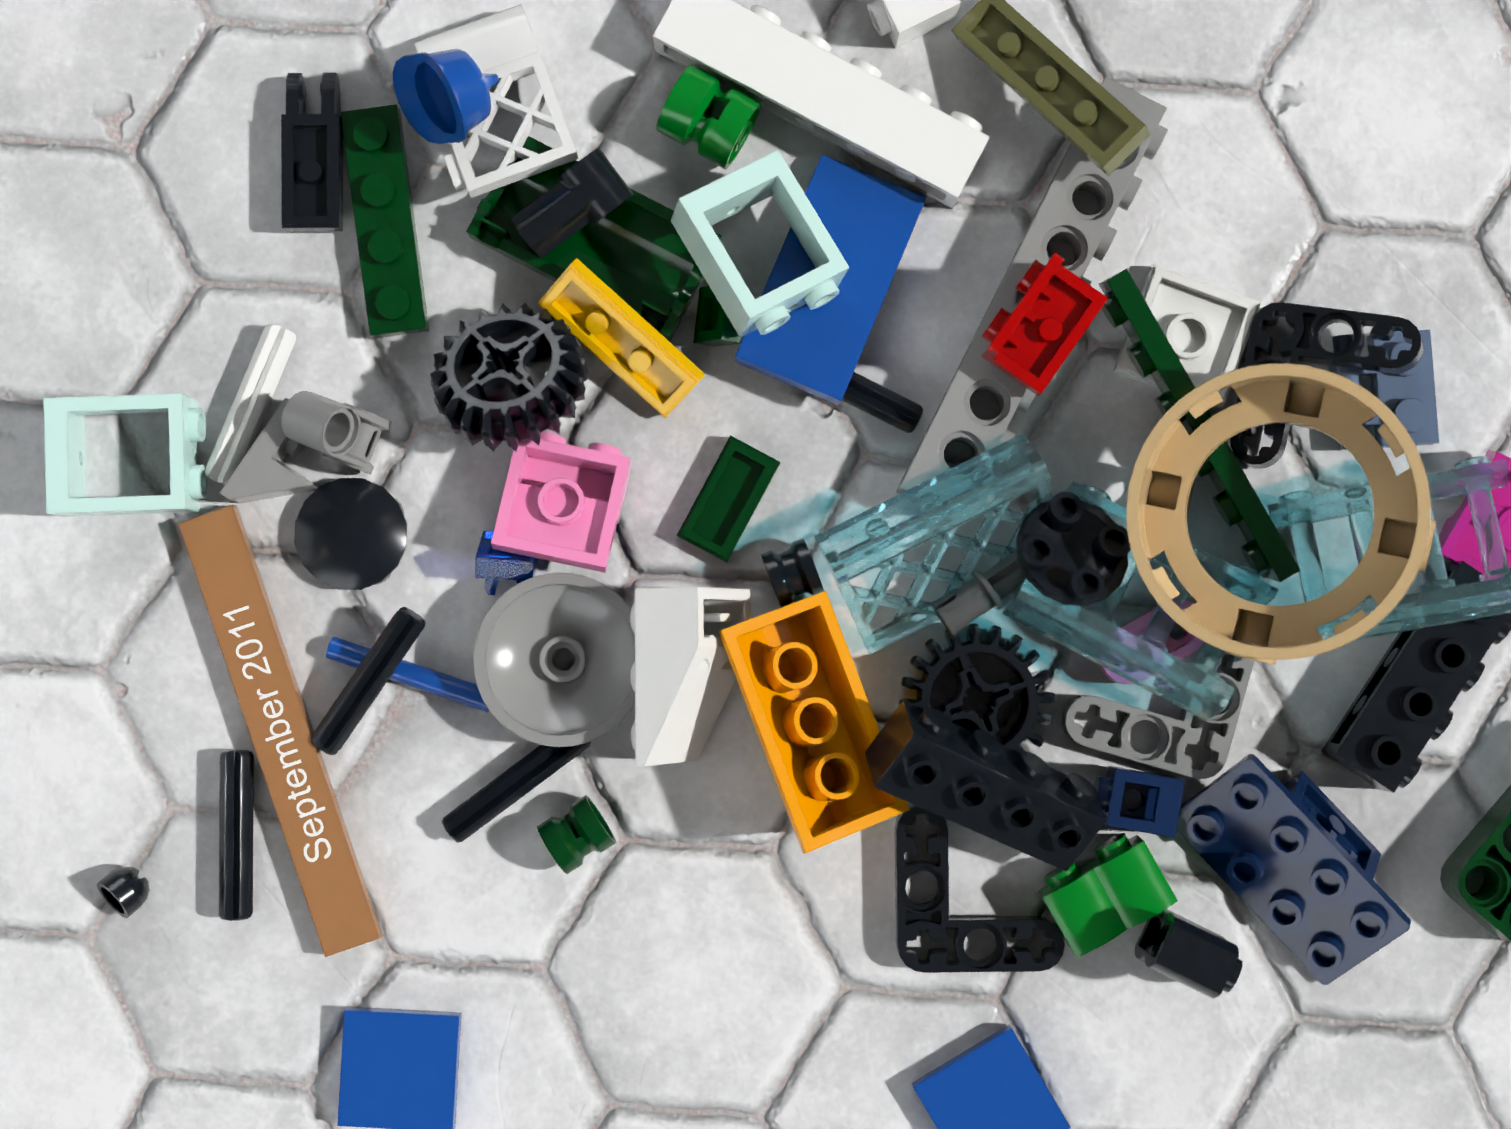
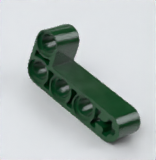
(1485, 849)

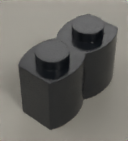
(1189, 954)

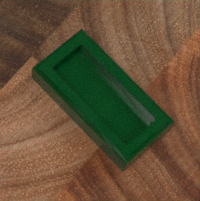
(728, 499)

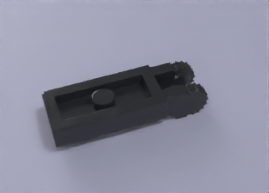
(312, 158)

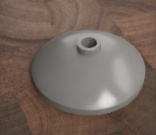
(518, 667)

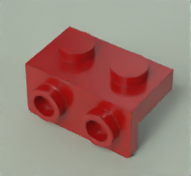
(1044, 324)

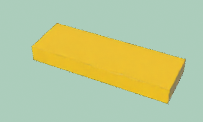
(621, 338)

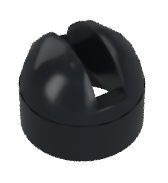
(122, 892)

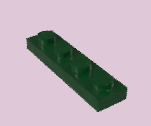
(384, 221)

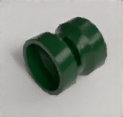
(565, 842)

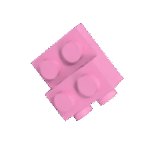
(562, 502)

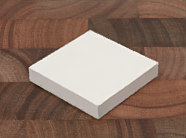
(1201, 323)

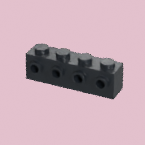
(1413, 693)
(984, 785)

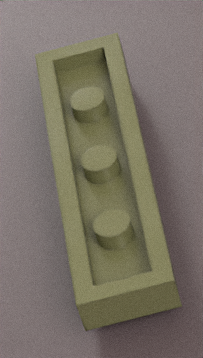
(1051, 83)

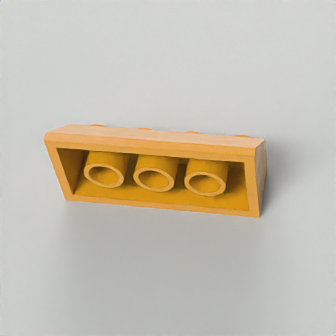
(810, 719)

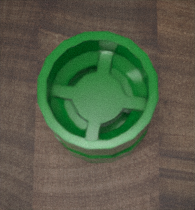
(688, 114)

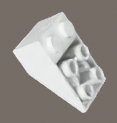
(681, 668)

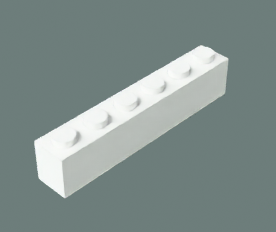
(825, 93)

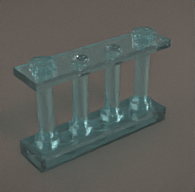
(1439, 597)
(1141, 657)

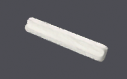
(251, 402)

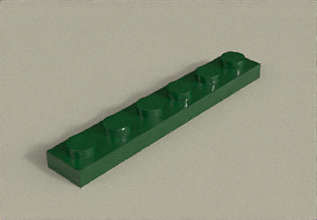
(1236, 497)

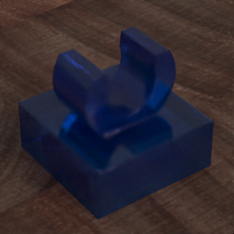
(501, 565)

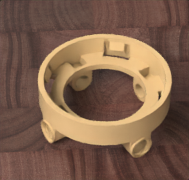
(1306, 398)

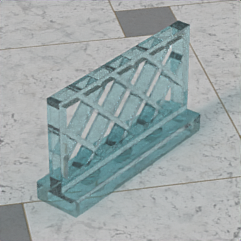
(933, 515)

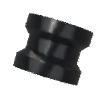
(792, 572)

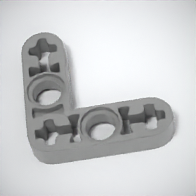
(1173, 733)

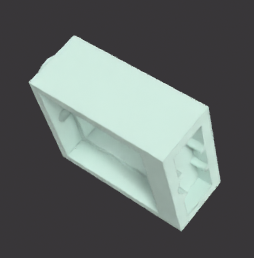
(733, 193)
(66, 455)

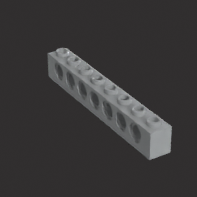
(1053, 221)

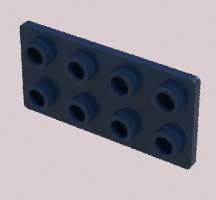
(1294, 865)

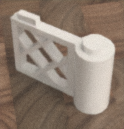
(504, 47)

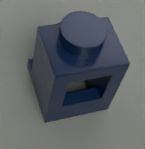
(1158, 806)

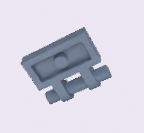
(1406, 394)

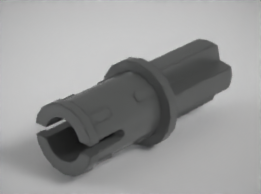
(979, 594)

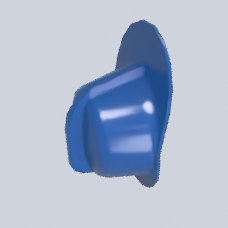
(442, 94)

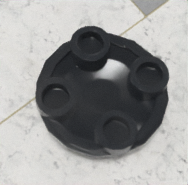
(351, 534)
(1072, 550)

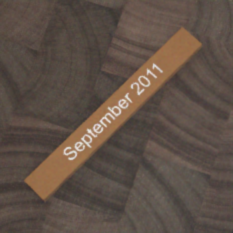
(280, 730)

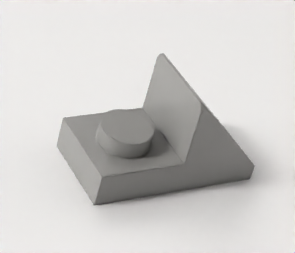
(263, 468)

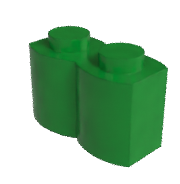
(1106, 894)

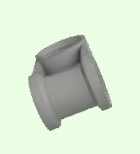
(333, 428)

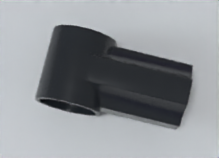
(581, 197)

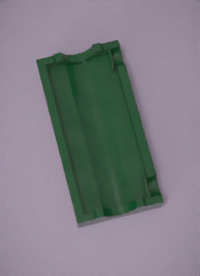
(628, 249)

